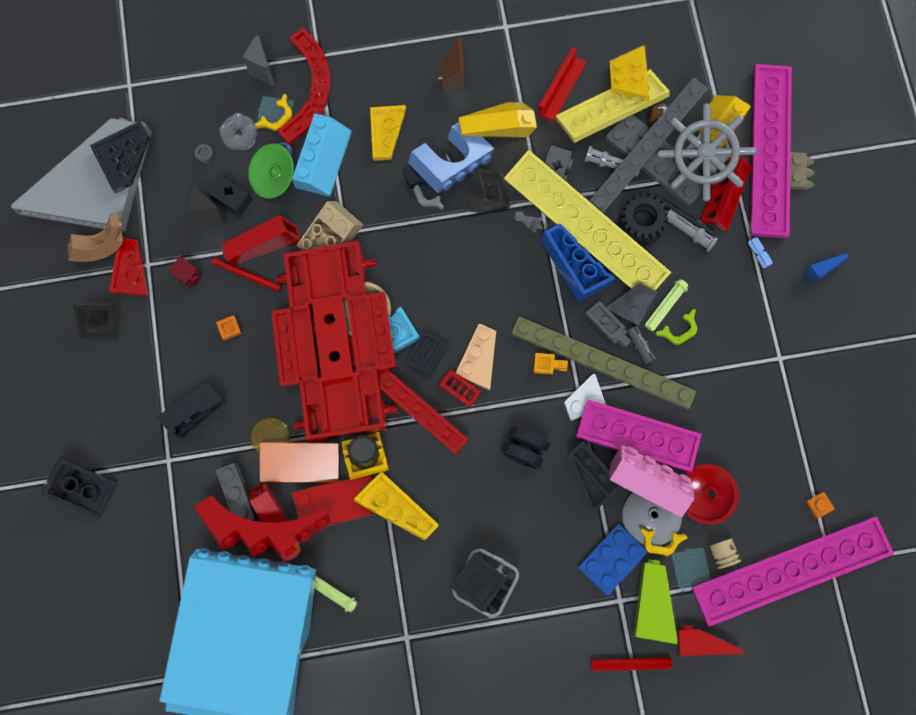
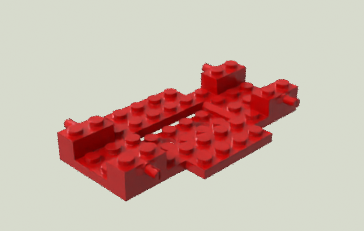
(341, 399)

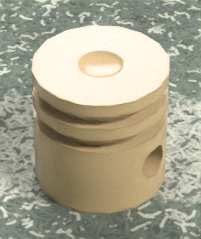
(725, 553)

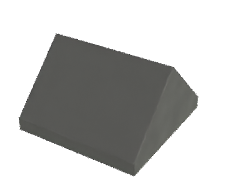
(257, 62)

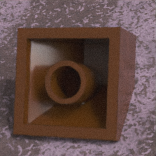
(453, 68)

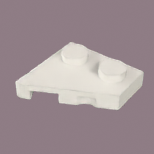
(576, 402)

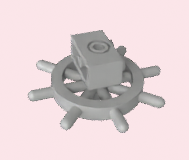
(706, 152)

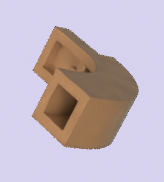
(99, 245)

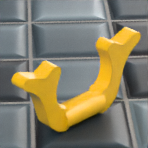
(283, 120)
(667, 550)

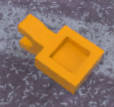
(546, 364)

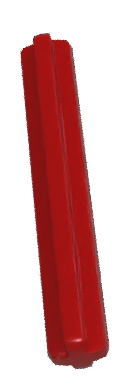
(631, 664)

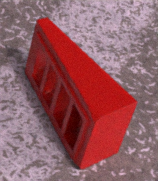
(456, 378)

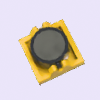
(364, 455)

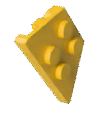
(630, 74)

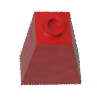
(261, 240)

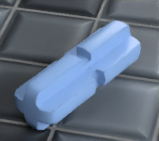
(762, 256)

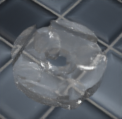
(236, 123)

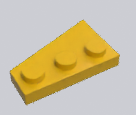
(385, 130)

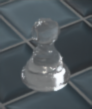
(531, 222)

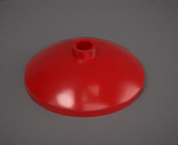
(712, 509)

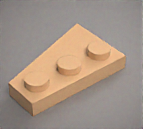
(478, 358)

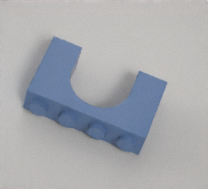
(443, 174)

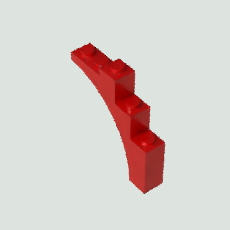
(257, 536)

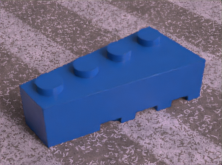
(575, 264)

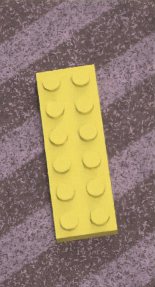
(608, 109)

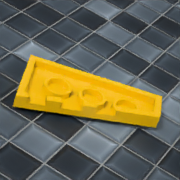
(395, 506)

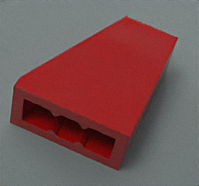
(266, 504)

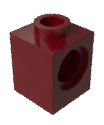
(185, 272)

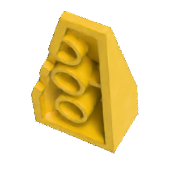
(725, 110)
(500, 121)

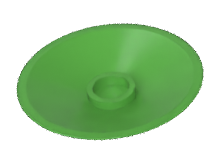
(271, 170)

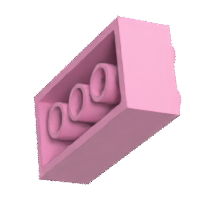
(652, 480)

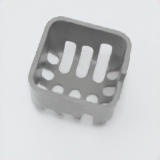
(513, 575)

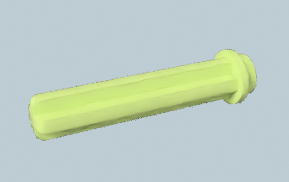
(679, 287)
(335, 595)

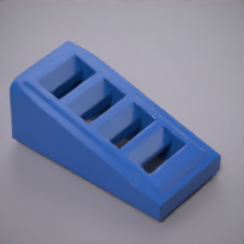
(820, 269)

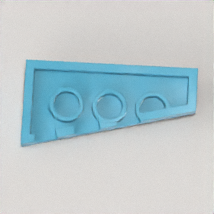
(402, 331)

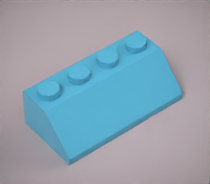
(321, 155)

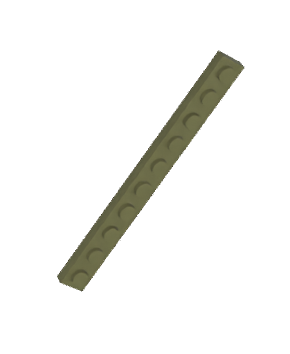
(604, 363)

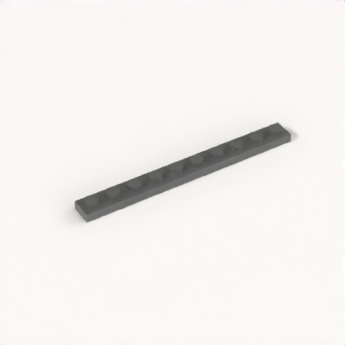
(648, 145)

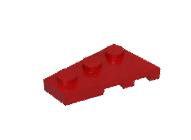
(128, 270)

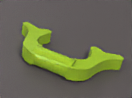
(684, 337)

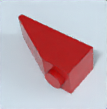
(698, 642)

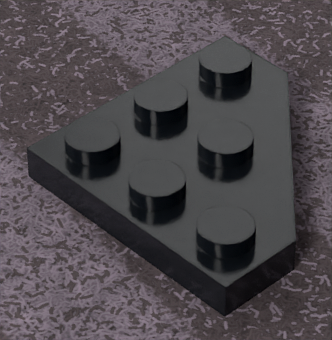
(121, 155)

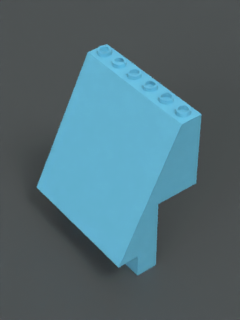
(238, 636)

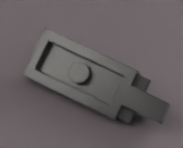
(608, 324)

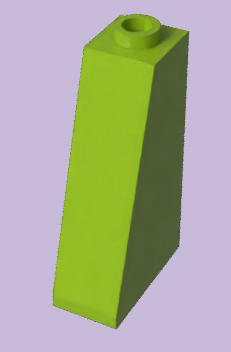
(654, 608)

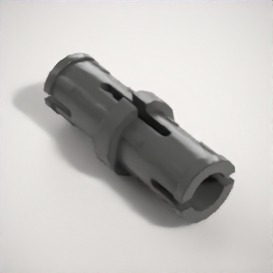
(641, 345)

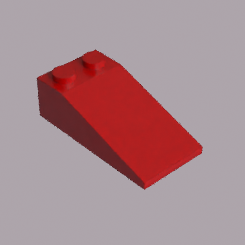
(335, 498)

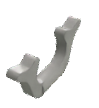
(424, 202)

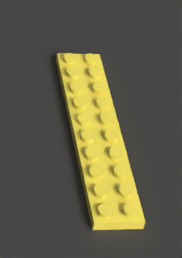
(585, 223)

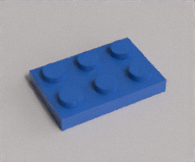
(612, 559)

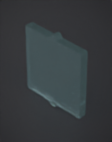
(271, 110)
(690, 567)

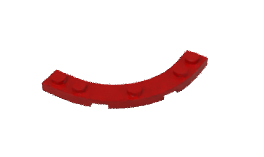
(319, 90)

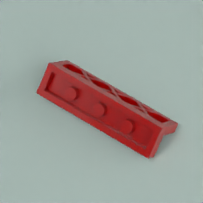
(561, 86)
(731, 195)

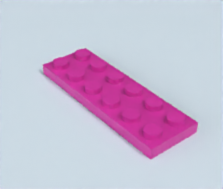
(650, 437)

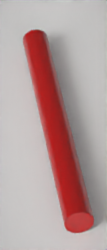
(246, 274)

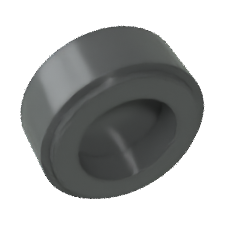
(204, 153)

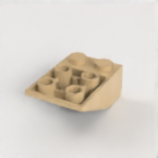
(330, 227)

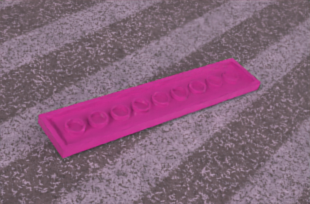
(772, 161)
(792, 571)

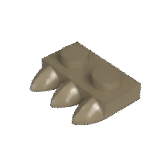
(800, 172)

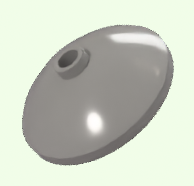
(637, 514)

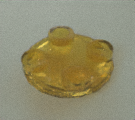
(269, 431)

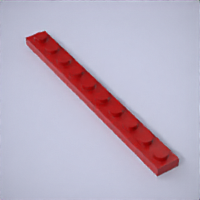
(415, 407)

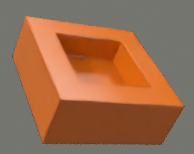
(228, 328)
(819, 505)

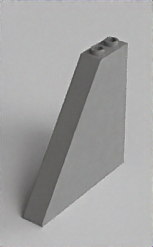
(78, 188)

